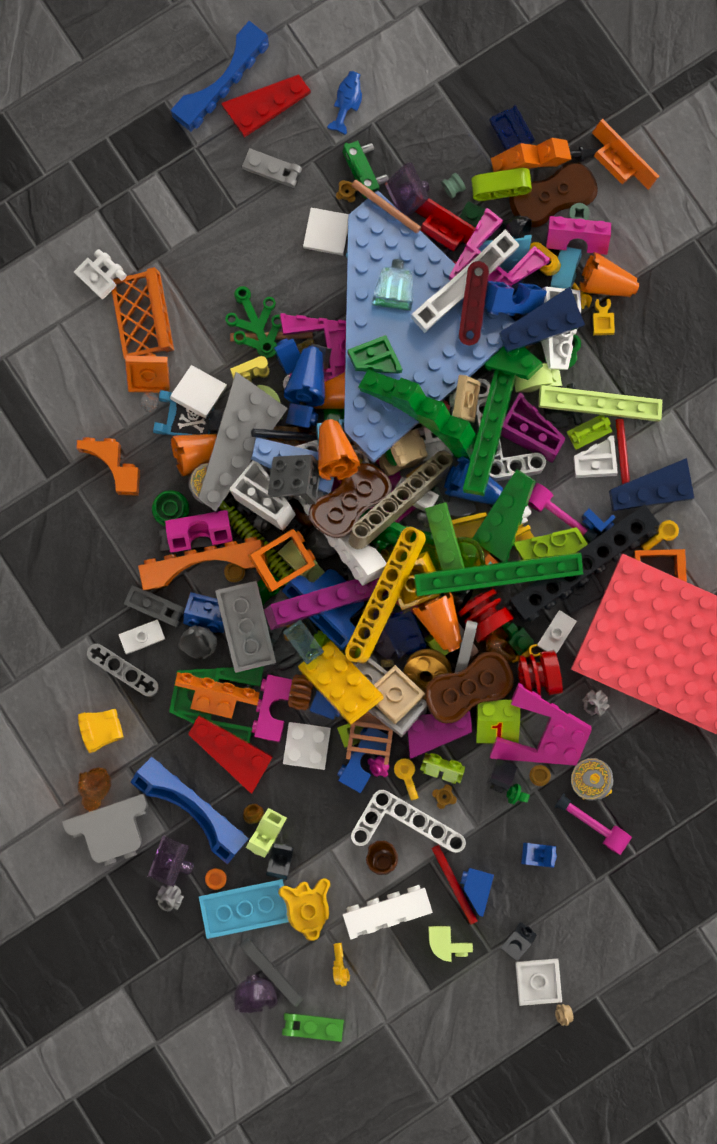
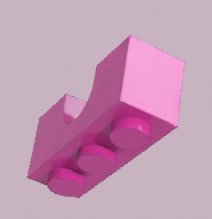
(563, 230)
(184, 530)
(267, 727)

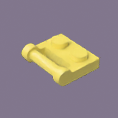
(252, 368)

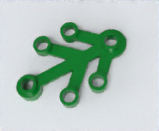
(257, 325)

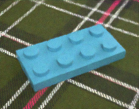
(243, 909)

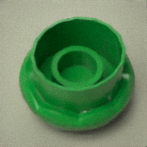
(169, 506)

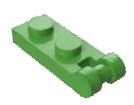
(313, 1027)

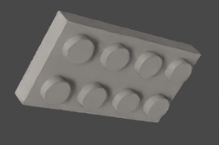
(245, 626)
(375, 672)

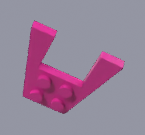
(485, 228)
(334, 338)
(561, 740)

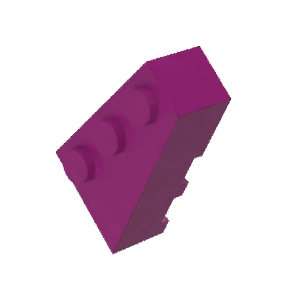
(531, 431)
(429, 733)

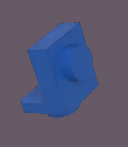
(593, 522)
(539, 855)

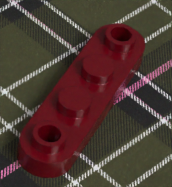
(474, 303)

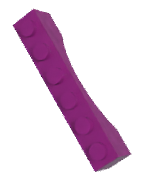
(319, 601)

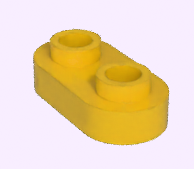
(555, 264)

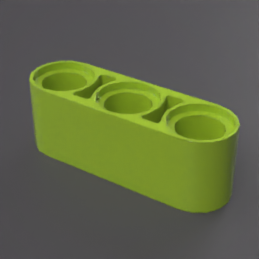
(501, 184)

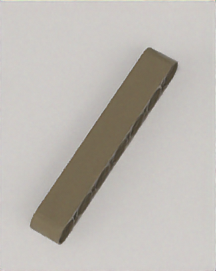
(422, 479)

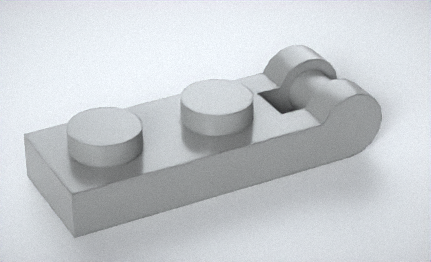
(271, 168)

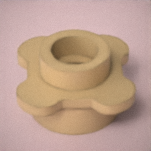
(564, 1014)

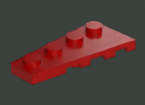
(264, 104)
(234, 754)

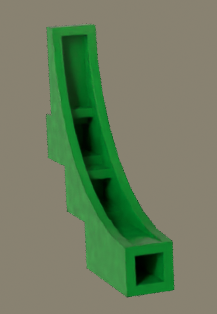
(433, 414)

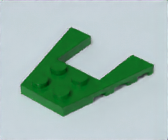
(183, 697)

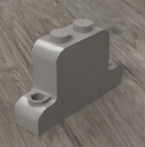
(111, 829)

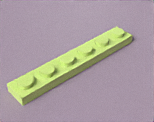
(600, 403)

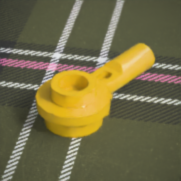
(667, 531)
(404, 770)
(340, 974)

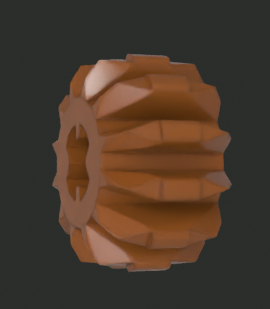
(300, 693)

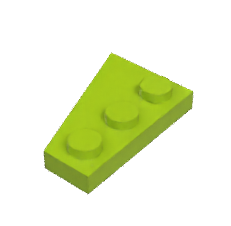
(553, 544)

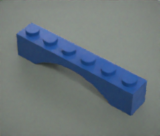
(193, 107)
(158, 782)

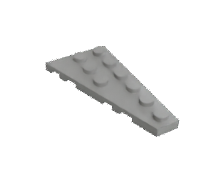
(233, 447)

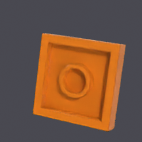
(147, 373)

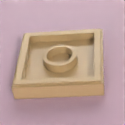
(466, 398)
(399, 694)

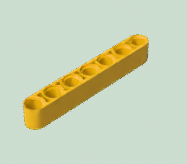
(394, 589)

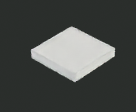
(326, 231)
(198, 391)
(538, 982)

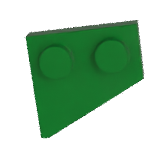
(375, 356)
(517, 362)

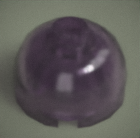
(254, 994)

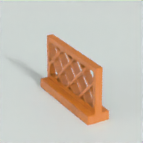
(159, 311)

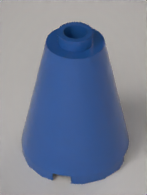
(307, 379)
(455, 483)

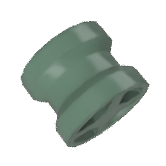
(453, 185)
(579, 207)

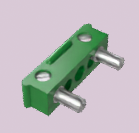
(360, 167)

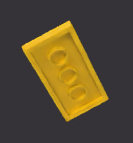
(341, 683)

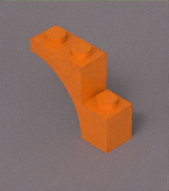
(546, 154)
(126, 477)

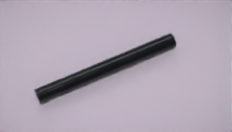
(277, 434)

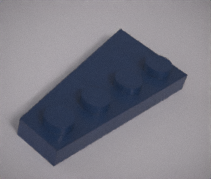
(547, 321)
(656, 488)

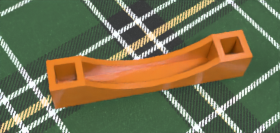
(161, 573)

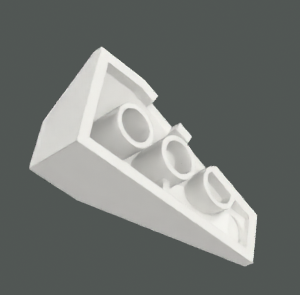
(559, 348)

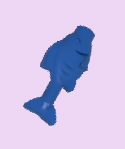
(348, 97)

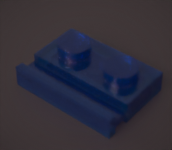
(511, 128)
(405, 633)

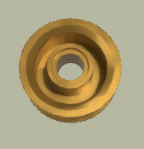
(426, 660)

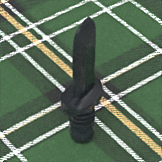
(583, 153)

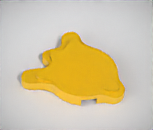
(307, 907)

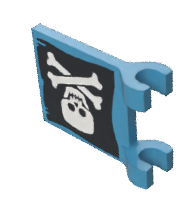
(181, 420)

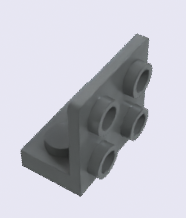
(294, 477)

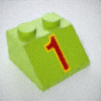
(497, 720)

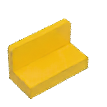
(468, 525)

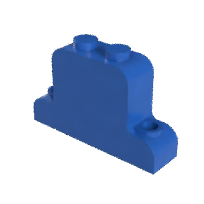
(332, 623)

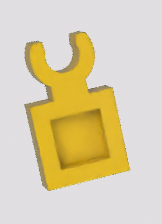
(603, 321)

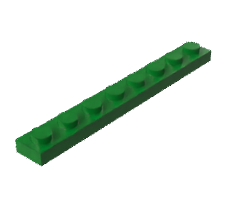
(489, 433)
(498, 574)

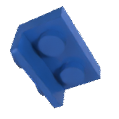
(203, 612)

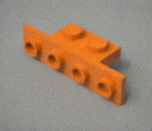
(621, 158)
(215, 696)

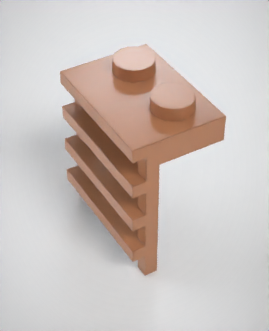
(369, 721)

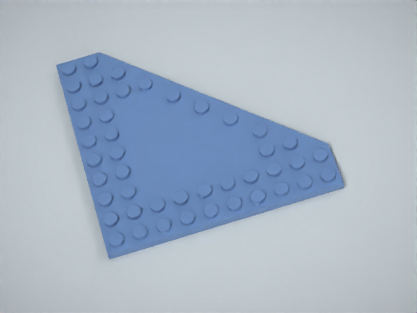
(426, 358)

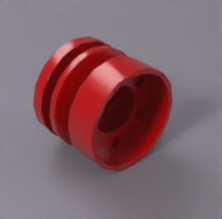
(485, 613)
(541, 674)

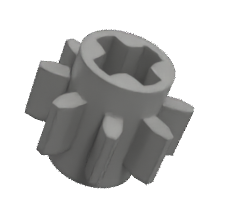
(595, 703)
(169, 898)

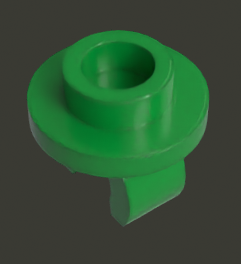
(515, 794)

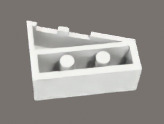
(252, 492)

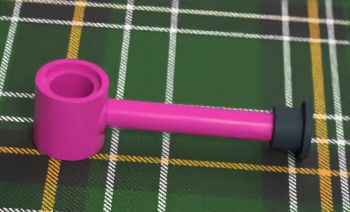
(541, 498)
(615, 839)

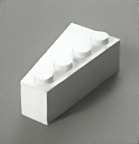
(387, 912)

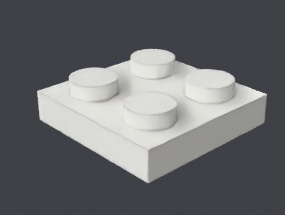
(306, 746)

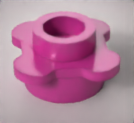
(377, 766)

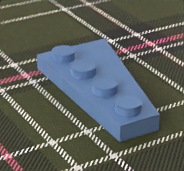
(265, 450)

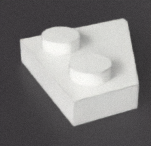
(597, 460)

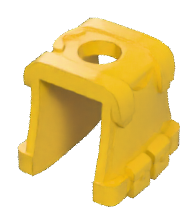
(99, 729)

